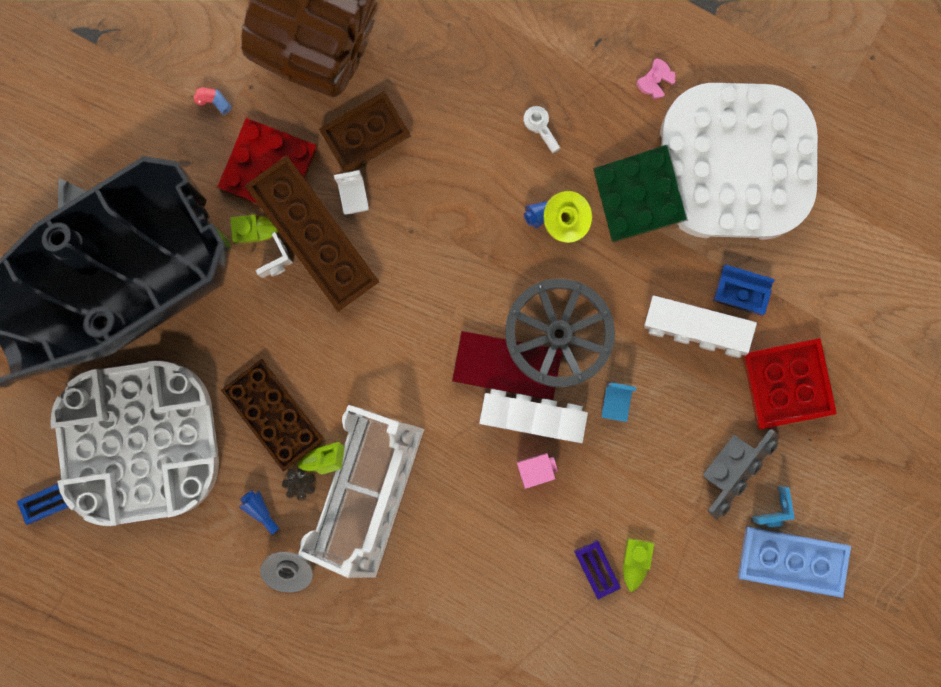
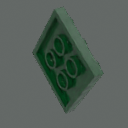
(640, 194)

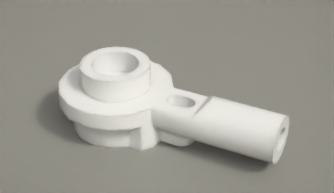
(536, 120)

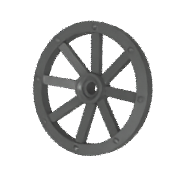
(563, 326)

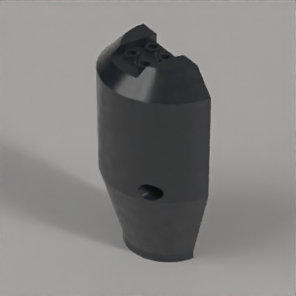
(107, 269)

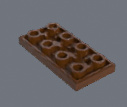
(272, 414)

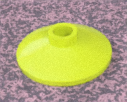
(578, 216)

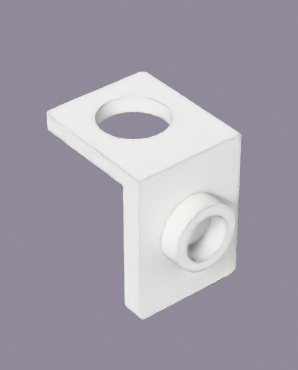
(352, 192)
(277, 266)

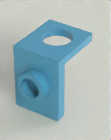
(617, 401)
(777, 519)

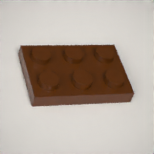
(364, 132)

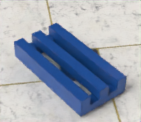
(25, 511)

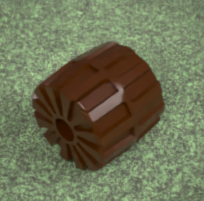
(308, 39)

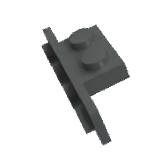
(734, 468)

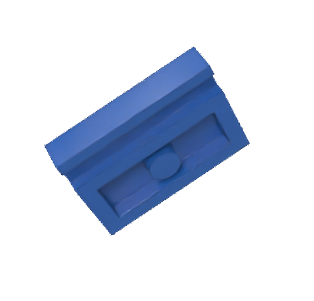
(743, 290)

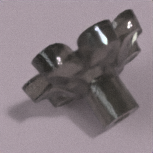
(302, 481)

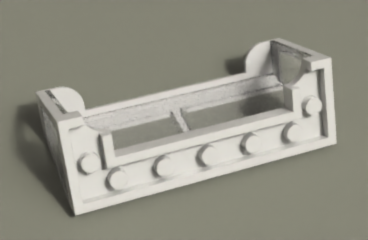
(363, 494)

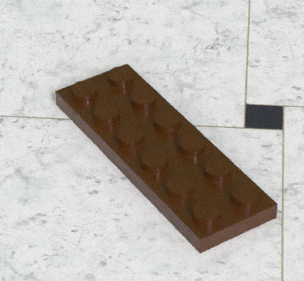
(312, 233)

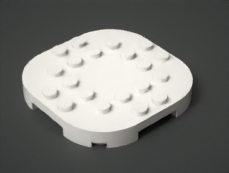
(742, 159)
(135, 443)

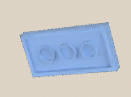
(794, 562)

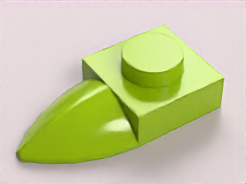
(251, 229)
(323, 459)
(636, 562)

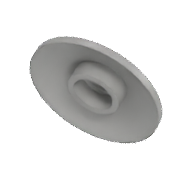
(286, 572)

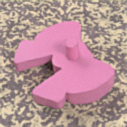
(649, 83)

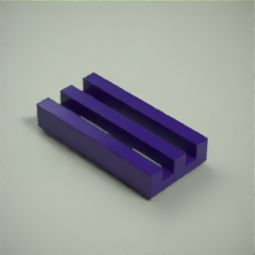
(587, 549)

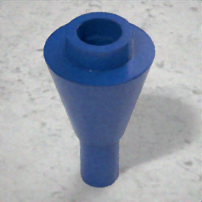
(534, 214)
(255, 506)

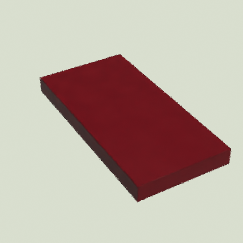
(487, 364)

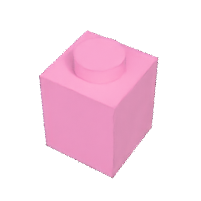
(537, 470)

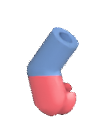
(214, 96)

